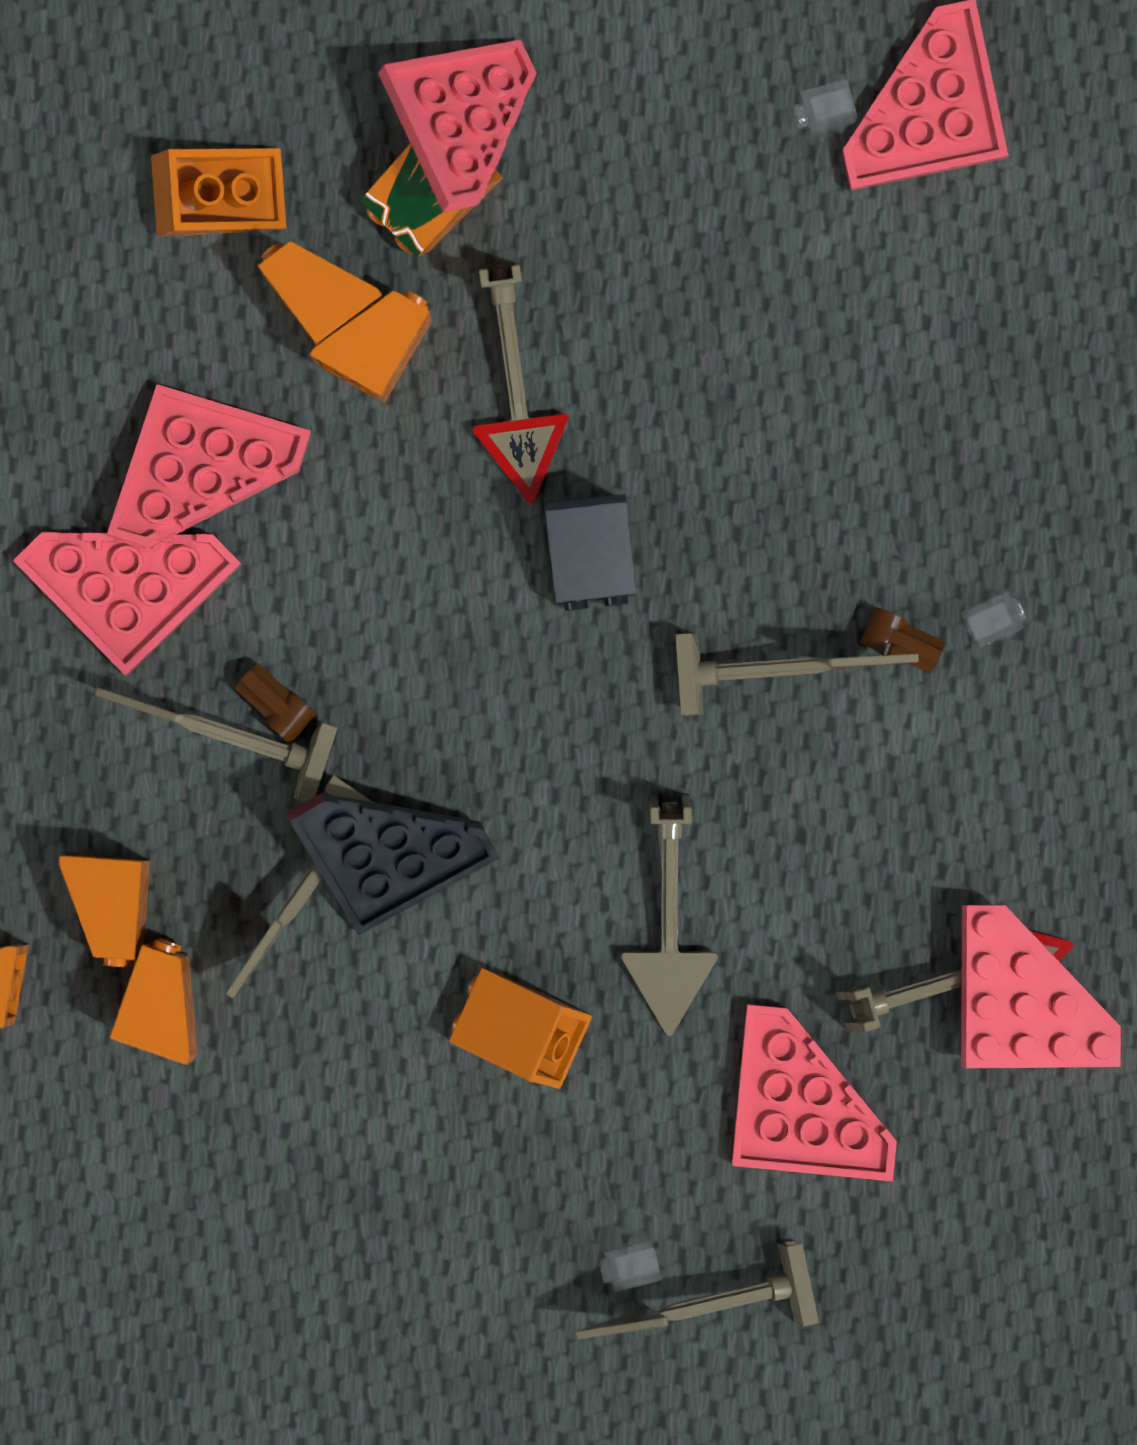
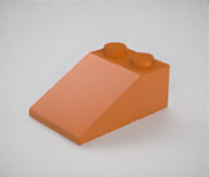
(218, 191)

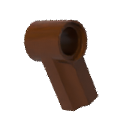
(893, 636)
(281, 708)

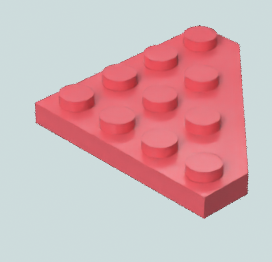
(934, 109)
(460, 114)
(198, 462)
(124, 593)
(1024, 1003)
(800, 1109)

